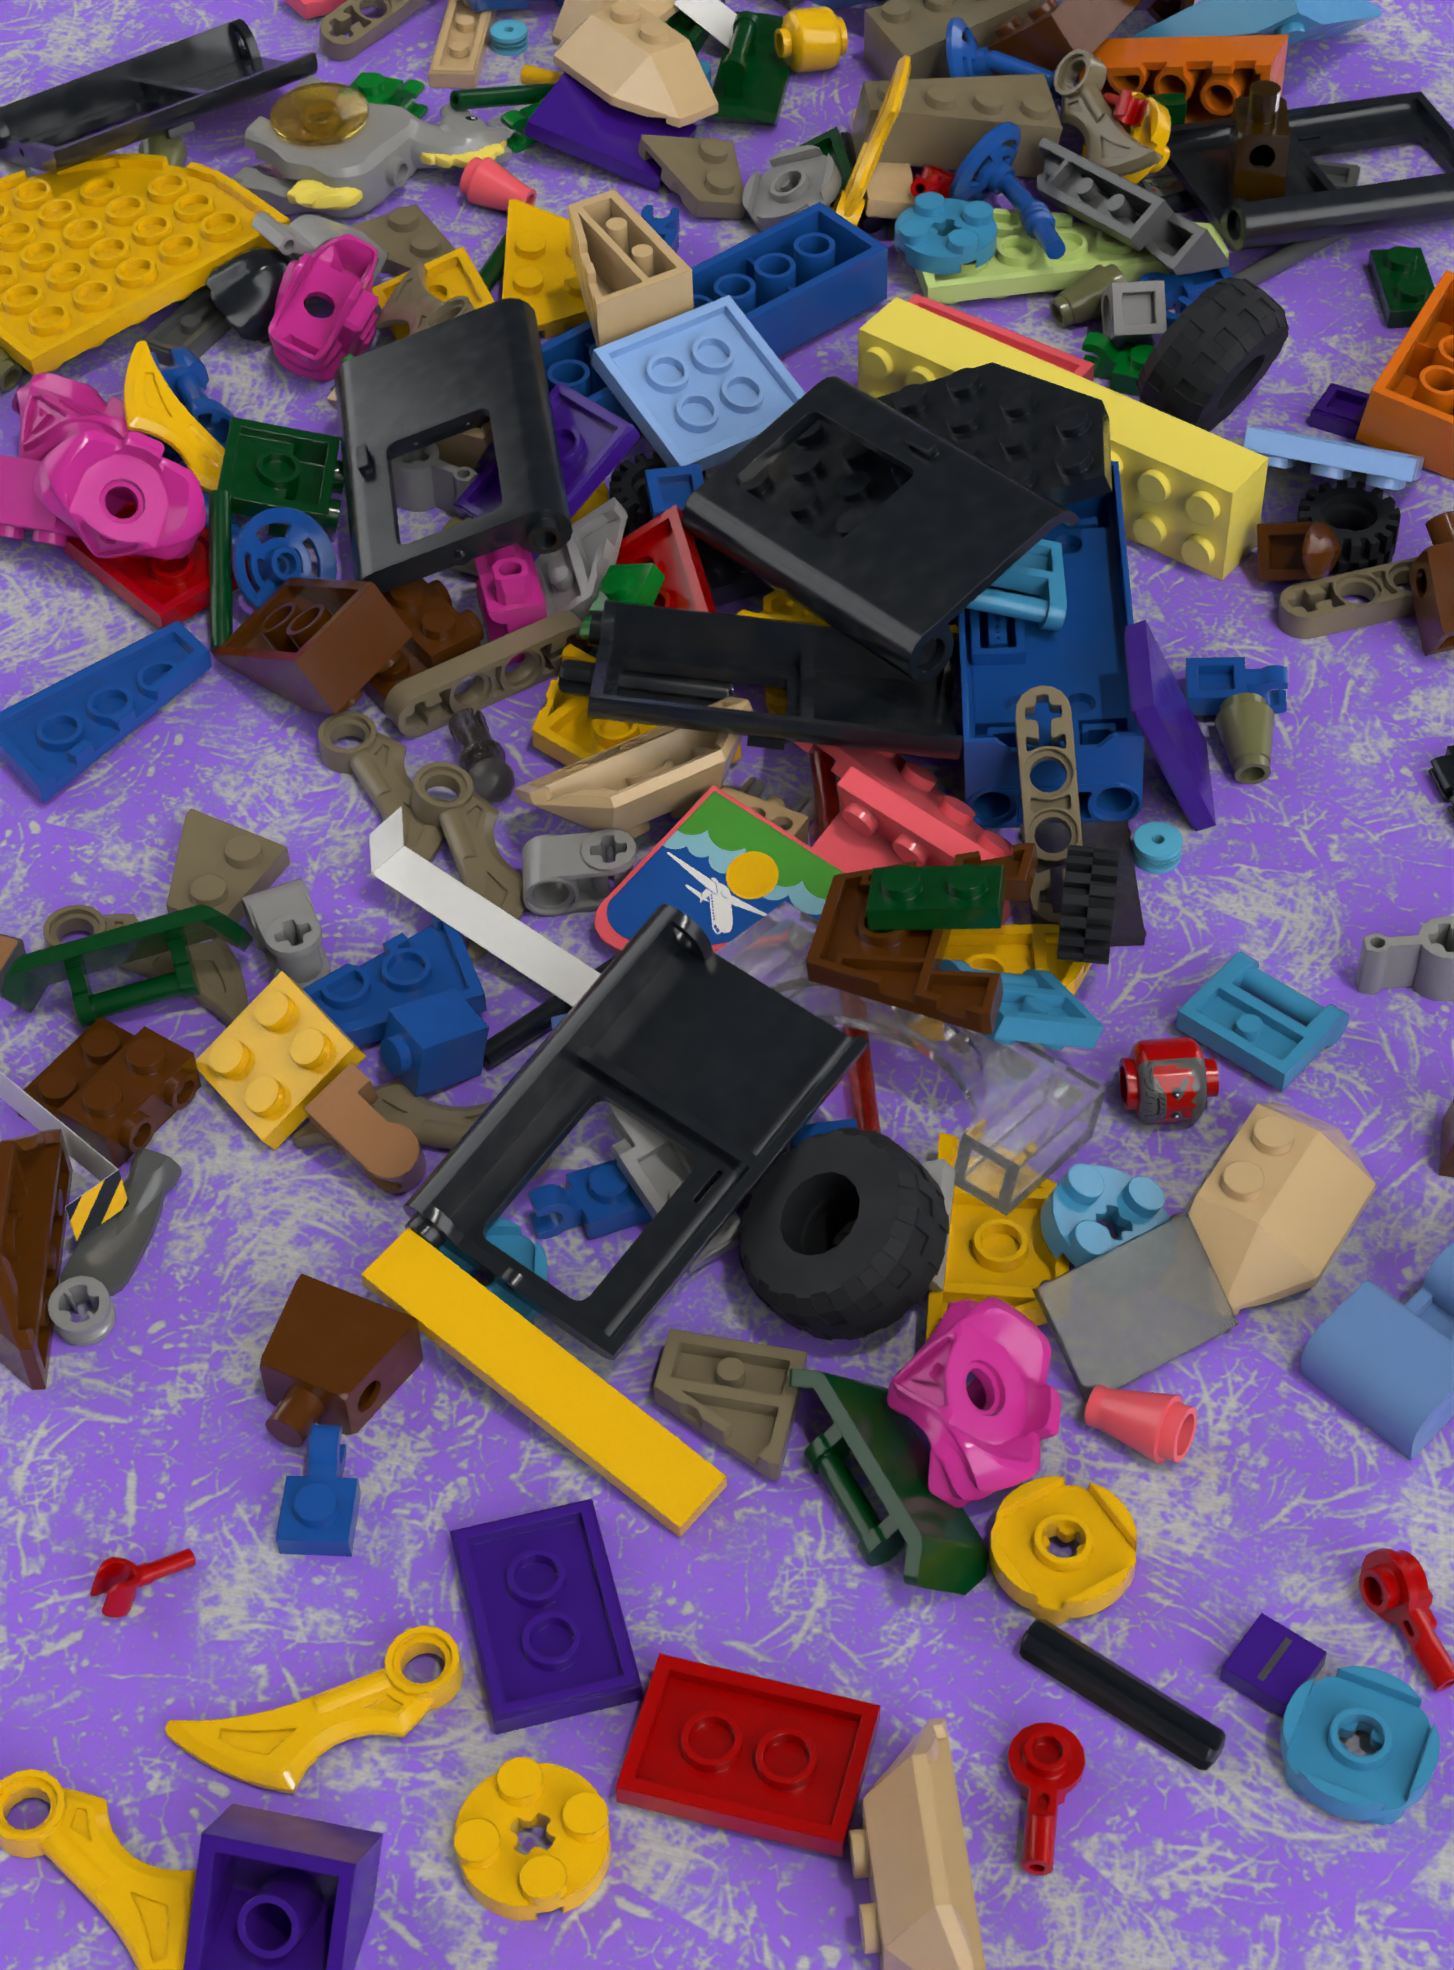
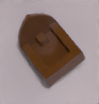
(1296, 550)

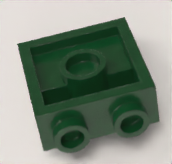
(282, 468)

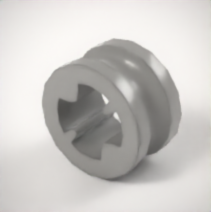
(98, 1323)

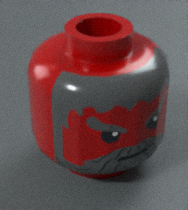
(1167, 1080)

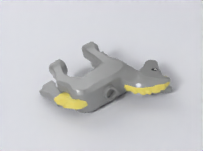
(365, 168)

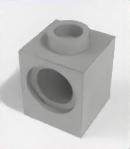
(1134, 312)

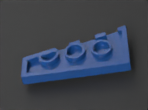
(86, 714)

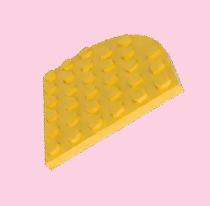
(111, 248)

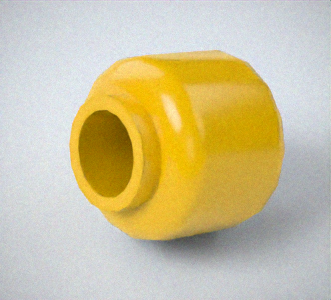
(811, 39)

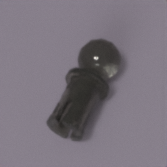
(481, 756)

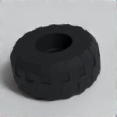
(1214, 353)
(876, 1267)

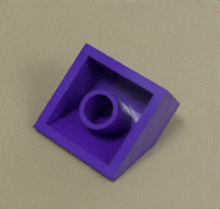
(281, 1893)

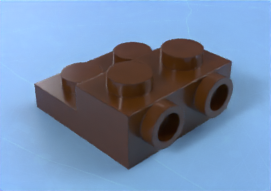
(436, 630)
(117, 1087)

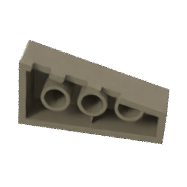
(920, 30)
(950, 115)

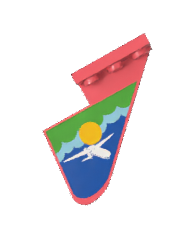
(736, 866)

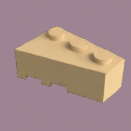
(624, 268)

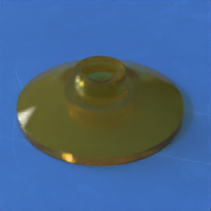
(319, 114)

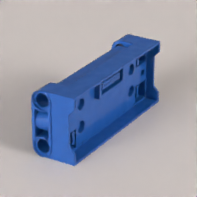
(1083, 660)

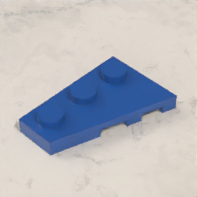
(406, 971)

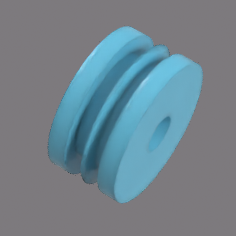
(509, 37)
(1157, 847)

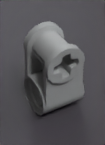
(573, 870)
(287, 931)

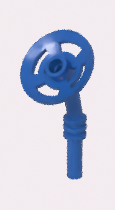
(969, 60)
(997, 176)
(278, 557)

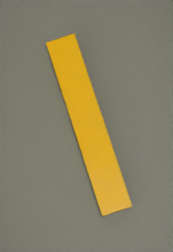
(545, 1382)

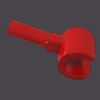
(1127, 110)
(123, 1578)

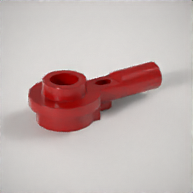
(932, 180)
(1398, 1592)
(1046, 1765)

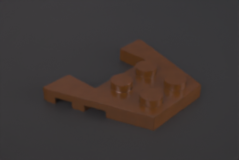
(905, 965)

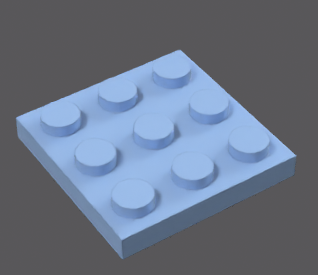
(698, 383)
(1334, 457)

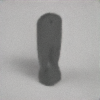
(119, 1244)

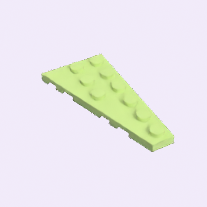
(1024, 268)

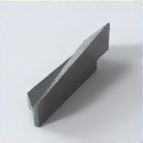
(1125, 211)

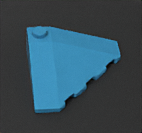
(1299, 18)

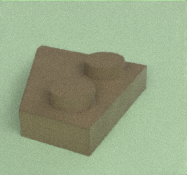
(700, 172)
(406, 237)
(221, 865)
(732, 1394)

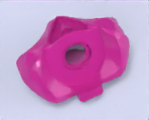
(344, 277)
(60, 407)
(93, 463)
(993, 1428)

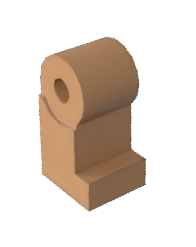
(378, 1148)

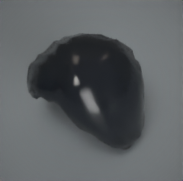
(248, 290)

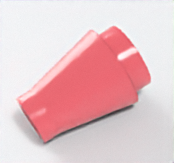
(492, 185)
(1145, 1421)

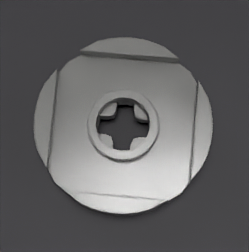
(793, 184)

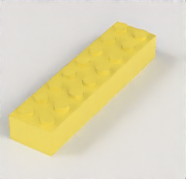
(1179, 483)

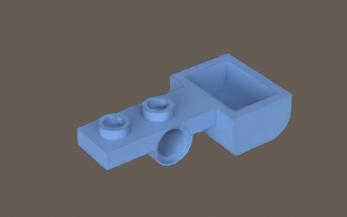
(1391, 1359)

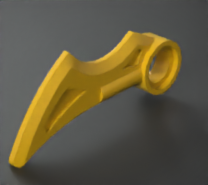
(850, 201)
(156, 411)
(282, 1743)
(140, 1901)

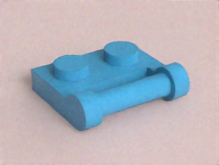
(1035, 573)
(1038, 1011)
(1253, 1031)

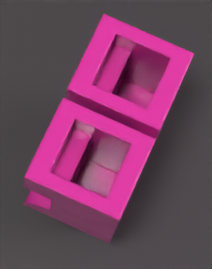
(508, 592)

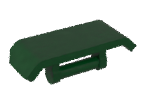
(750, 73)
(77, 958)
(941, 1540)

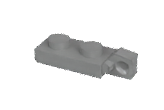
(655, 1173)

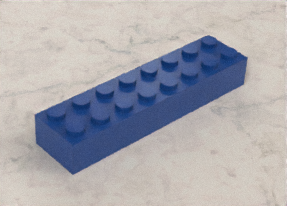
(785, 280)

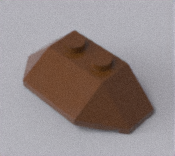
(32, 1236)

